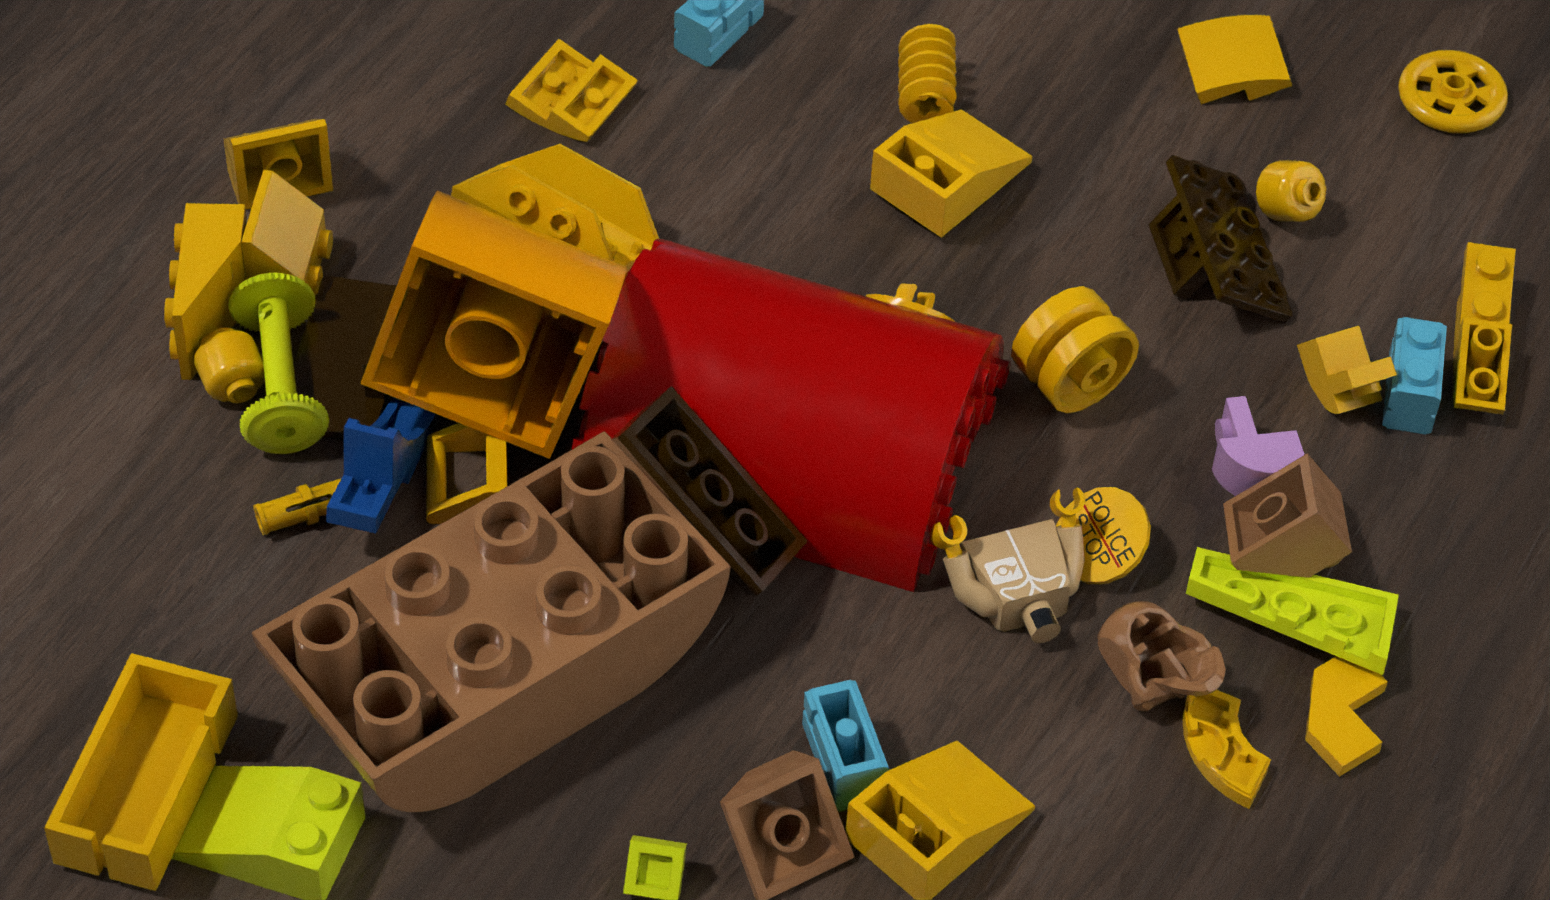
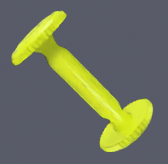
(282, 419)

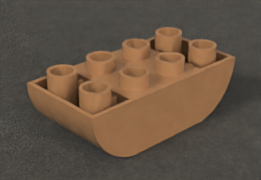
(501, 628)

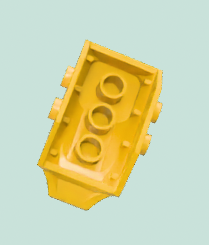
(568, 200)

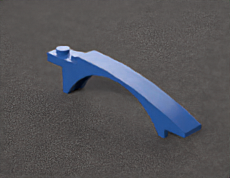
(377, 463)

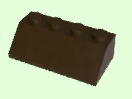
(711, 490)

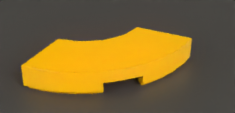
(1220, 747)

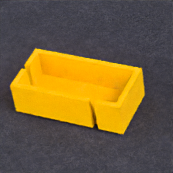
(142, 771)

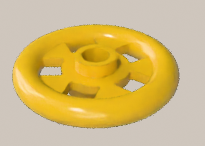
(1453, 91)

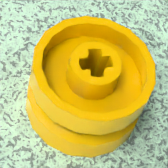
(1074, 349)

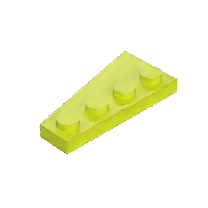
(1316, 610)

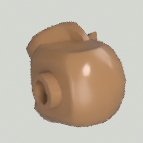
(1158, 656)

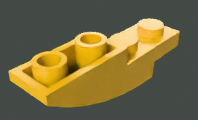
(1483, 329)

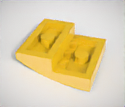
(1234, 57)
(570, 92)

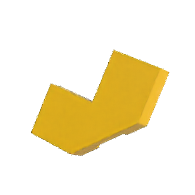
(1332, 724)

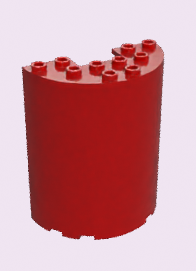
(816, 391)

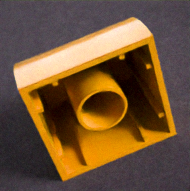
(494, 324)

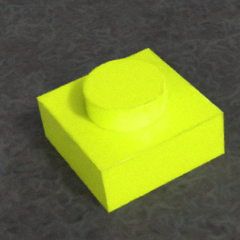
(655, 868)

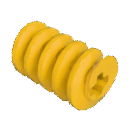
(926, 72)

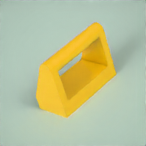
(461, 439)

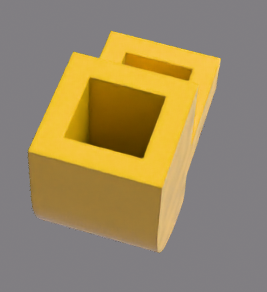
(1342, 370)

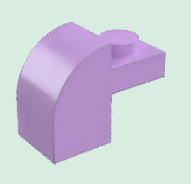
(1244, 455)

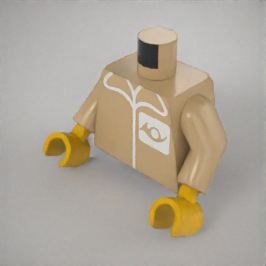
(1018, 573)

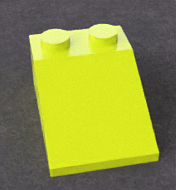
(275, 827)

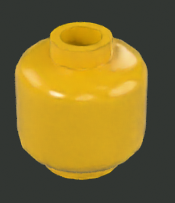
(1291, 191)
(229, 364)

